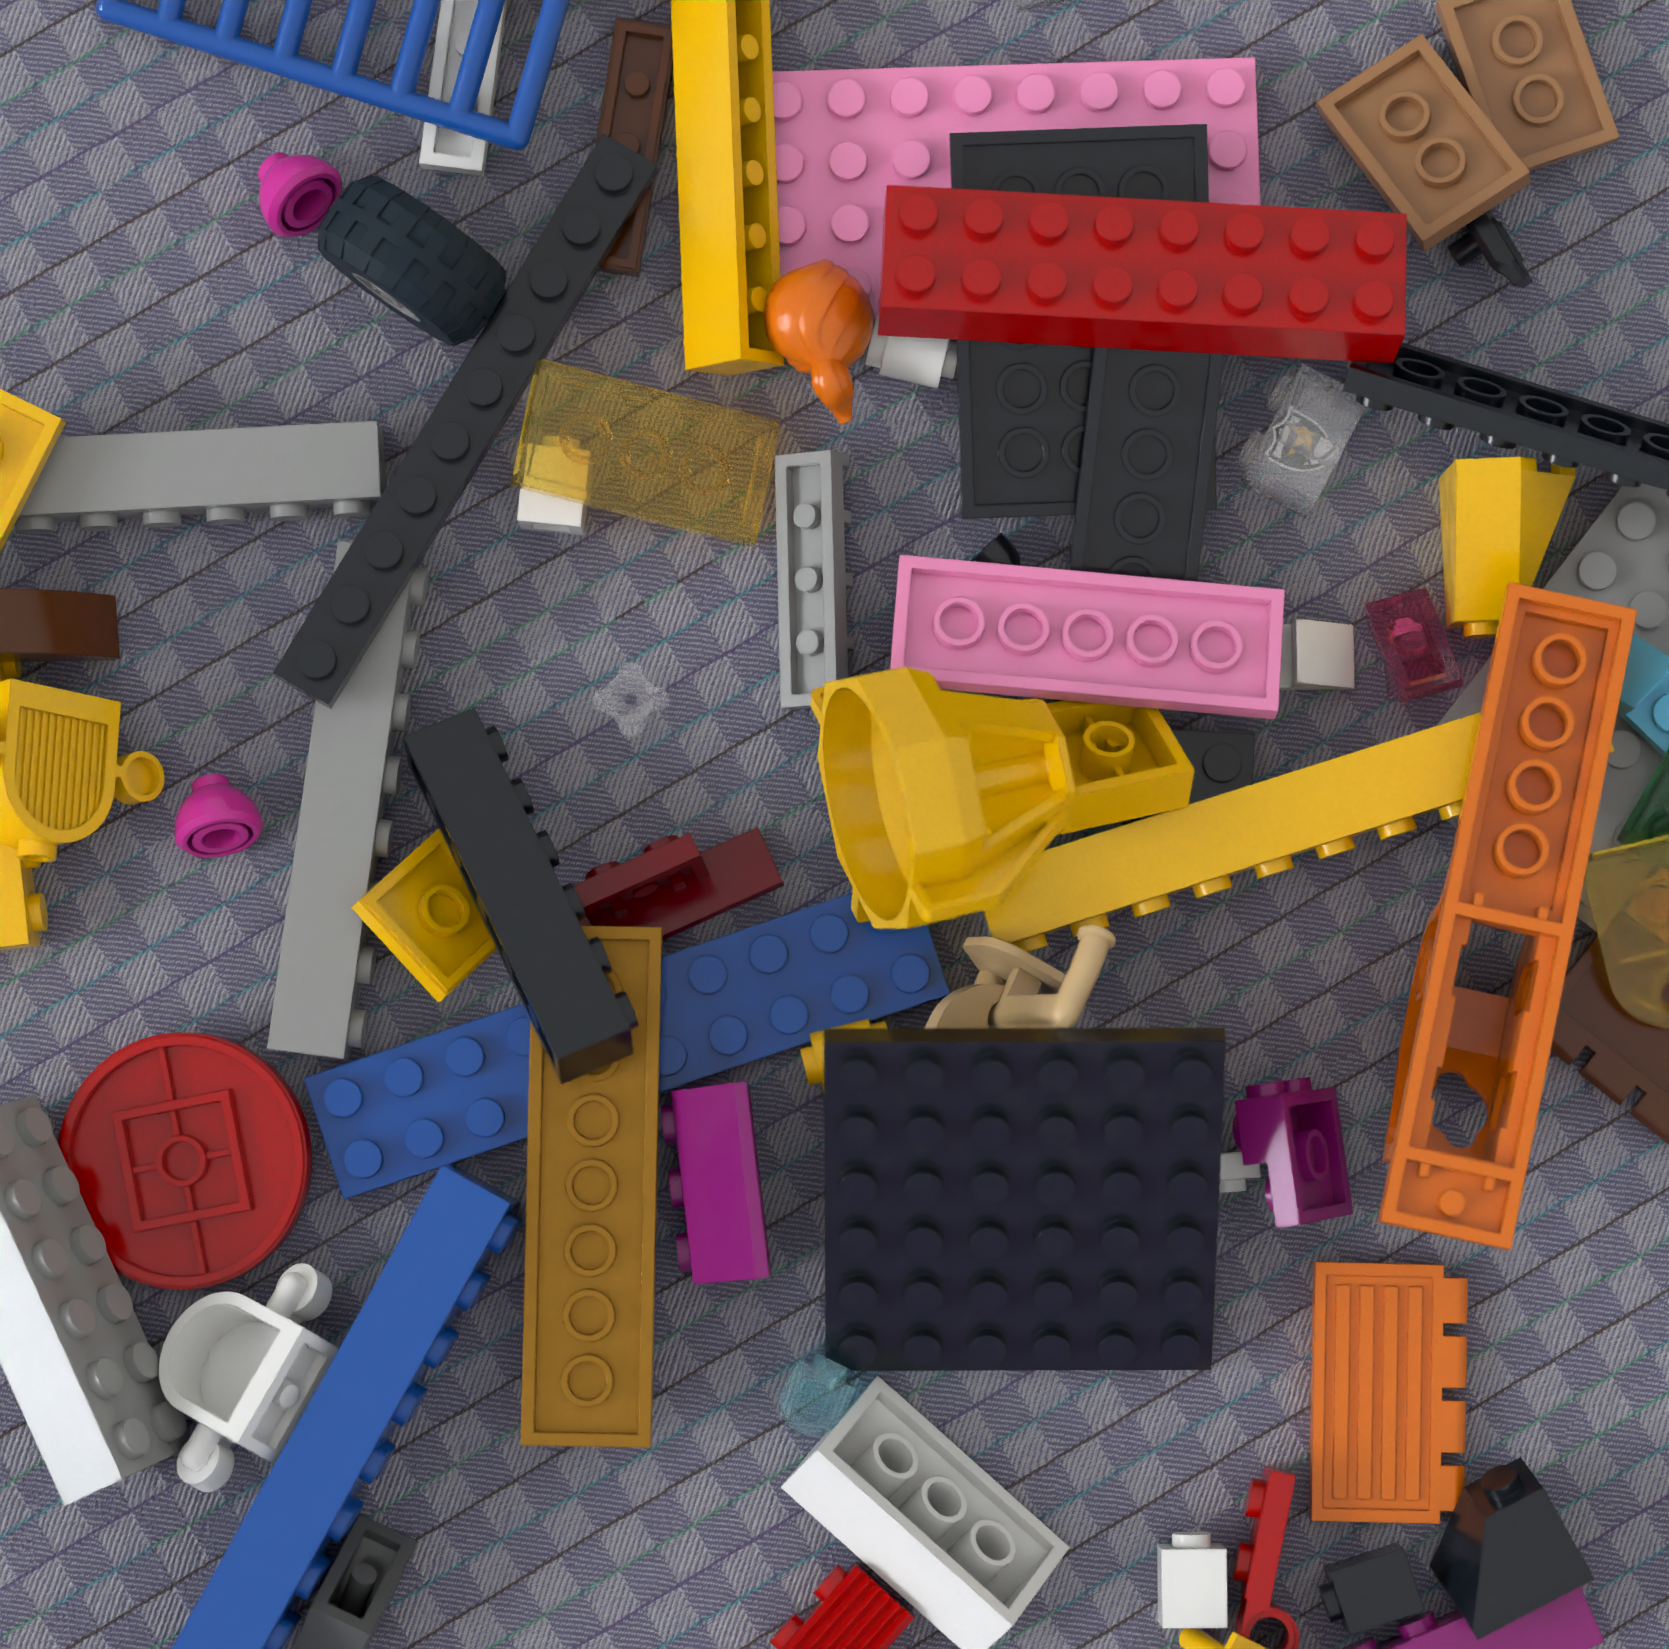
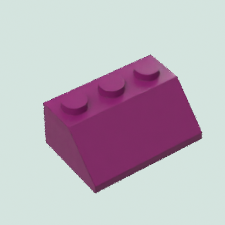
(717, 1183)

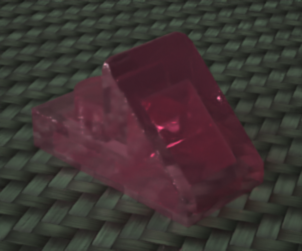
(1412, 646)

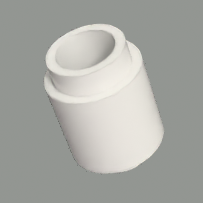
(912, 358)

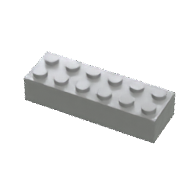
(70, 1324)

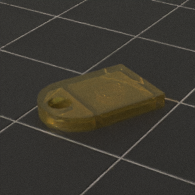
(1632, 922)

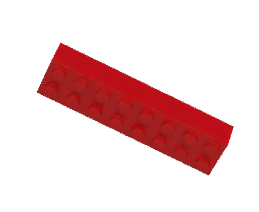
(1142, 274)

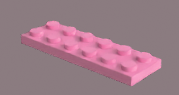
(1090, 636)

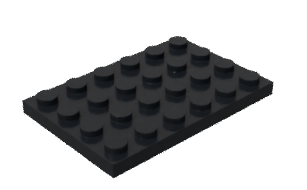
(1028, 402)

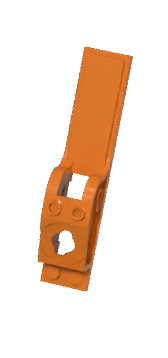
(1516, 870)

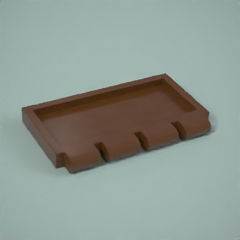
(1622, 1047)

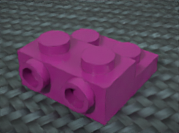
(1303, 1148)

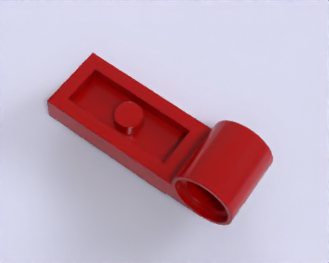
(1257, 1561)

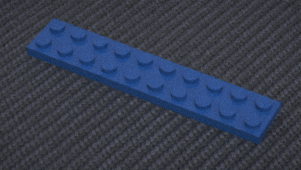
(718, 1011)

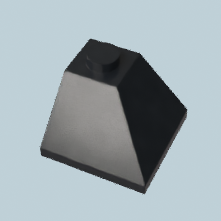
(1506, 1550)

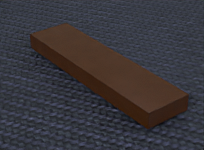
(635, 117)

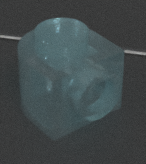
(816, 1395)

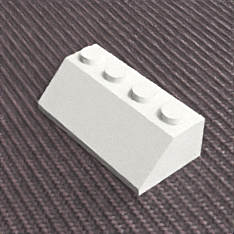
(926, 1518)

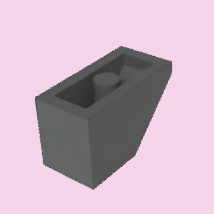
(357, 1588)

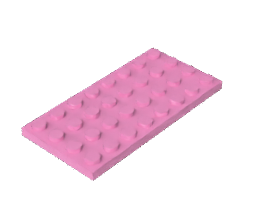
(866, 129)

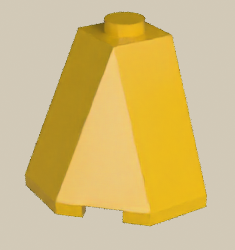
(1495, 533)

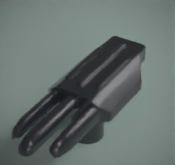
(1491, 238)

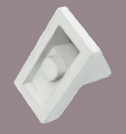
(1317, 656)

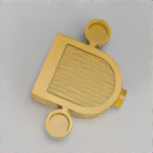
(63, 767)

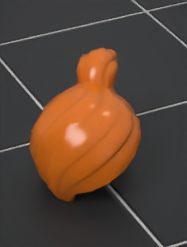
(821, 327)

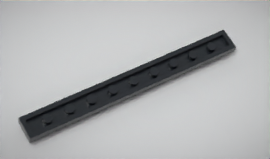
(466, 422)

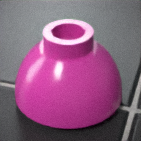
(296, 192)
(216, 819)

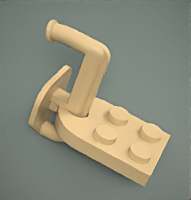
(1021, 989)

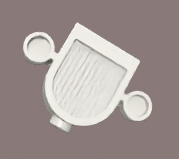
(245, 1372)

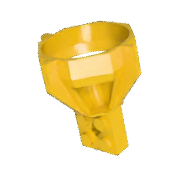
(959, 793)

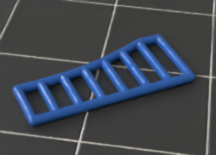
(342, 77)

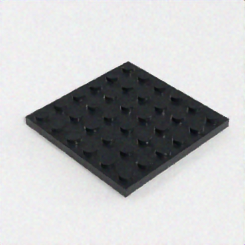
(1021, 1197)

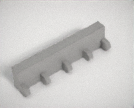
(811, 573)

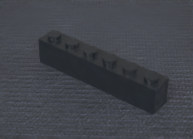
(520, 896)

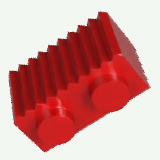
(851, 1614)

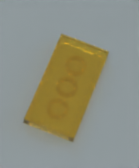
(645, 453)

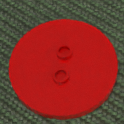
(188, 1158)

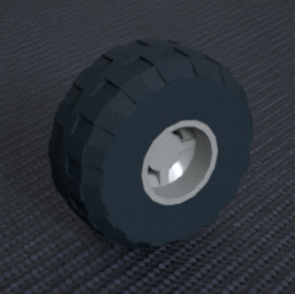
(411, 259)

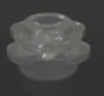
(630, 681)

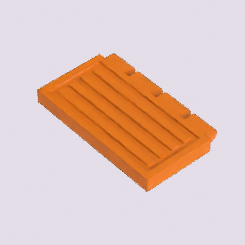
(1379, 1392)

